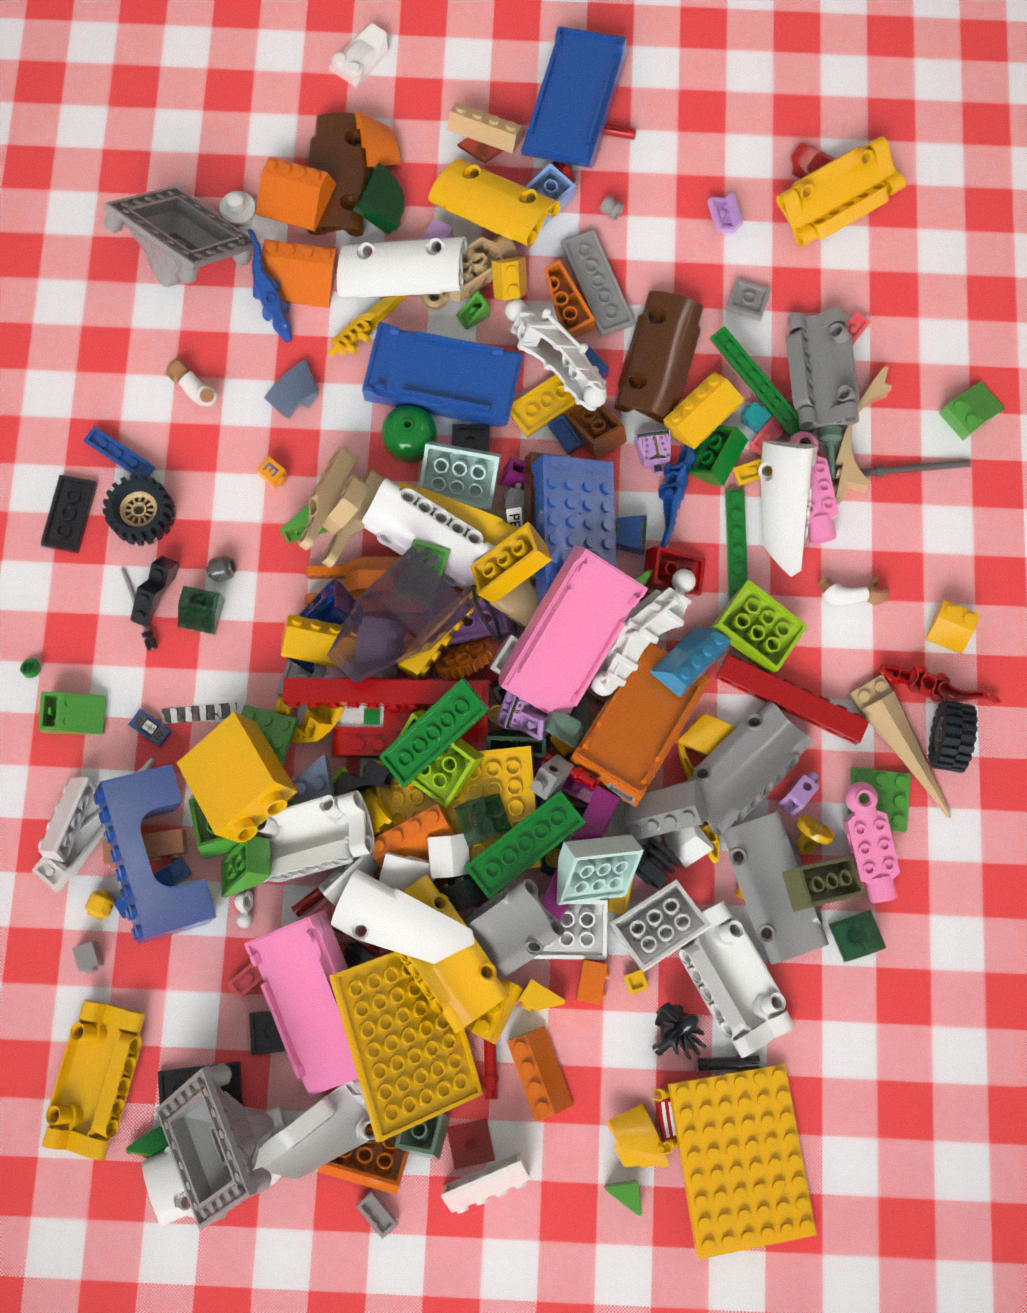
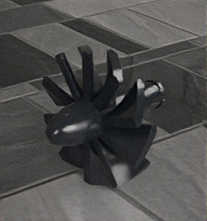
(676, 1030)

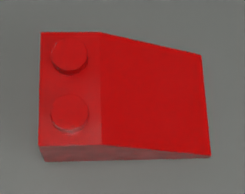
(666, 562)

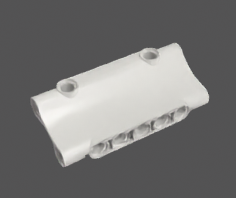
(400, 522)

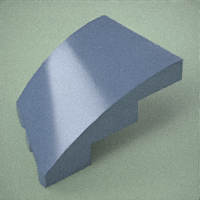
(293, 389)

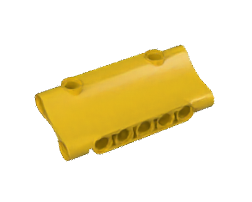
(841, 192)
(455, 983)

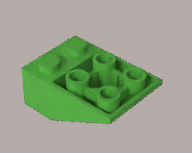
(71, 713)

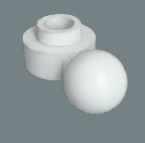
(244, 903)

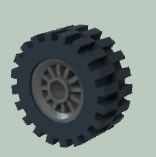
(952, 736)

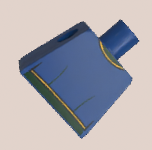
(631, 534)

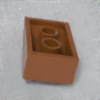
(597, 429)

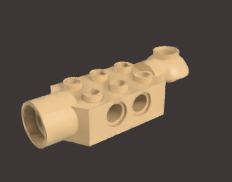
(476, 270)

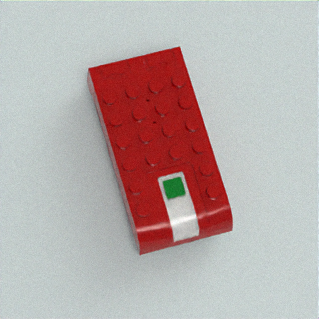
(370, 732)

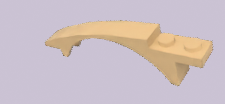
(847, 472)

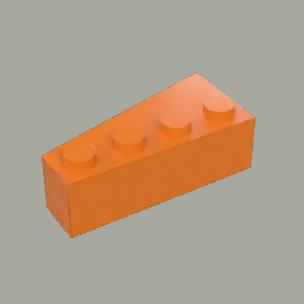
(567, 301)

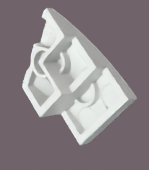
(403, 871)

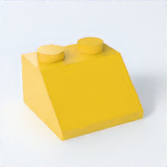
(509, 278)
(952, 626)

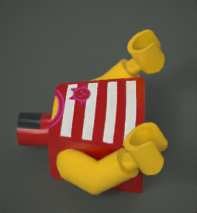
(665, 1120)

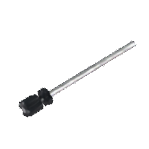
(150, 642)

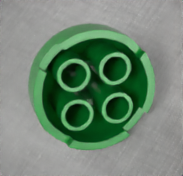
(406, 442)

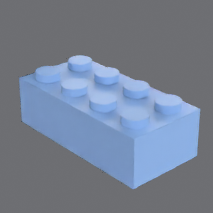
(554, 185)

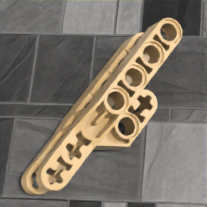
(344, 516)

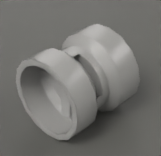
(611, 207)

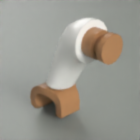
(193, 387)
(839, 595)

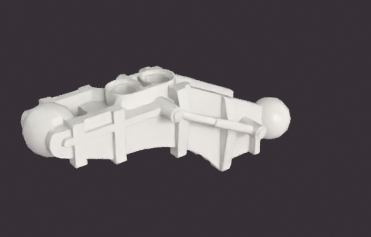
(572, 367)
(644, 623)

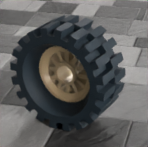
(120, 516)

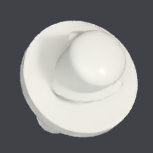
(237, 208)

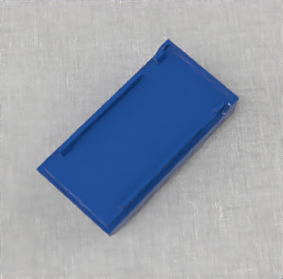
(575, 97)
(442, 375)
(573, 509)

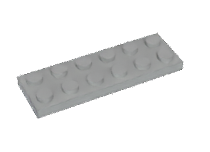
(597, 283)

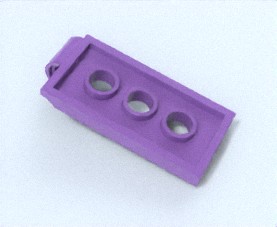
(478, 629)

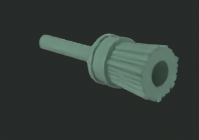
(831, 436)

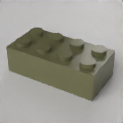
(823, 883)

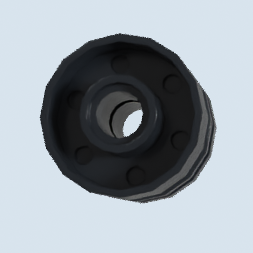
(657, 860)

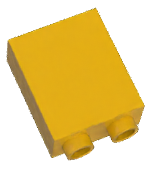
(236, 778)

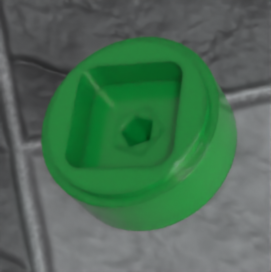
(30, 668)

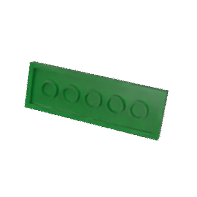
(434, 732)
(525, 844)

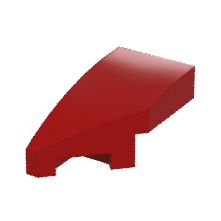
(563, 168)

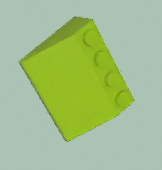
(759, 627)
(449, 771)

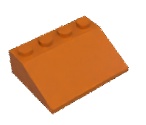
(293, 193)
(302, 271)
(371, 1164)

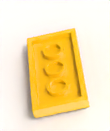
(541, 406)

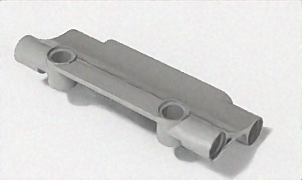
(822, 369)
(748, 765)
(768, 853)
(513, 927)

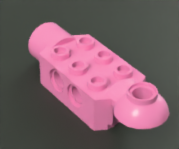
(823, 501)
(871, 843)

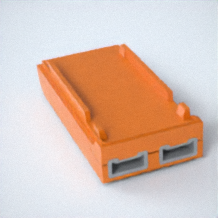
(636, 730)

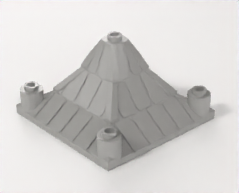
(177, 233)
(214, 1144)

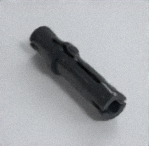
(728, 1063)

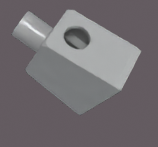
(547, 781)

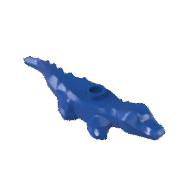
(267, 291)
(674, 488)

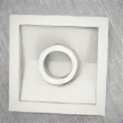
(688, 844)
(448, 855)

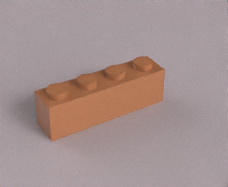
(157, 845)

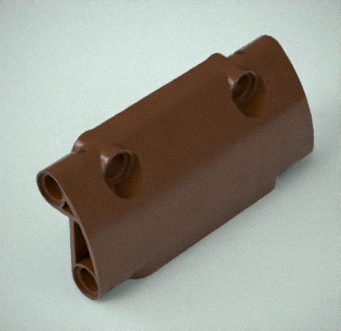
(340, 153)
(659, 355)

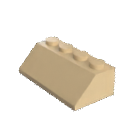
(485, 127)

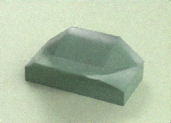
(564, 728)

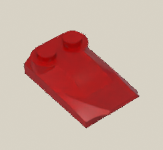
(808, 159)

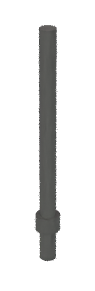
(879, 471)

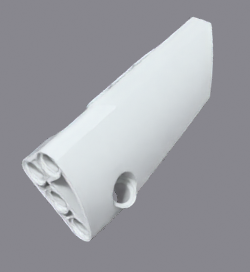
(786, 500)
(397, 921)
(318, 1134)

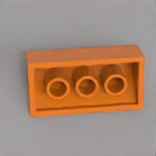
(412, 835)
(540, 1073)

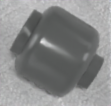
(221, 568)

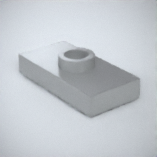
(377, 1214)

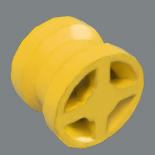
(282, 708)

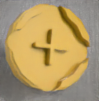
(812, 832)

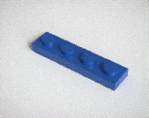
(118, 453)
(168, 876)

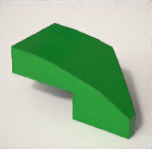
(149, 1143)

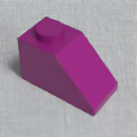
(513, 472)

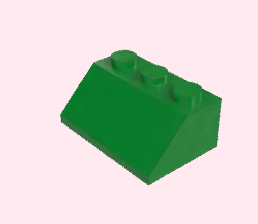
(718, 455)

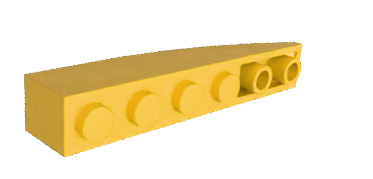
(420, 664)

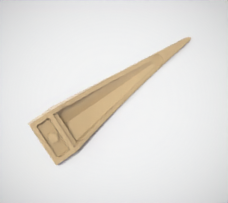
(883, 710)

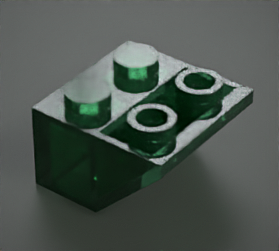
(199, 610)
(483, 819)

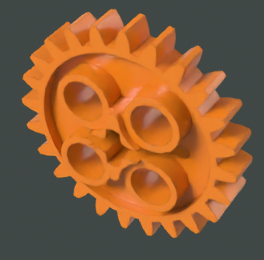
(465, 659)

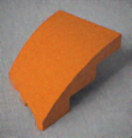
(378, 141)

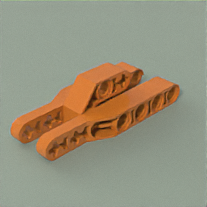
(357, 574)

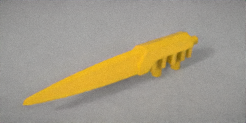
(362, 326)

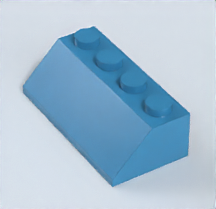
(690, 659)

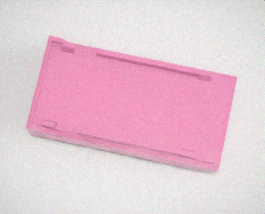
(570, 632)
(301, 999)

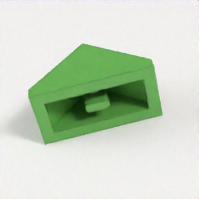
(474, 311)
(627, 1193)

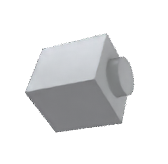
(87, 957)

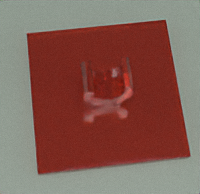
(479, 150)
(470, 1143)

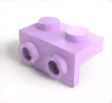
(725, 213)

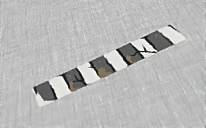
(198, 713)

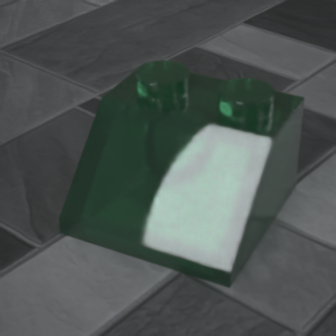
(857, 935)

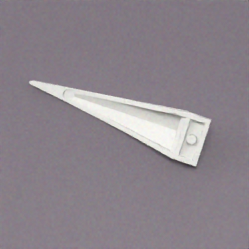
(57, 873)

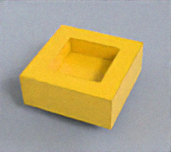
(635, 982)

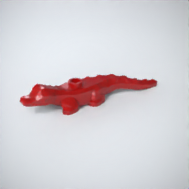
(931, 685)

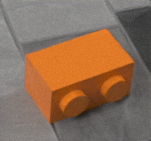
(592, 982)

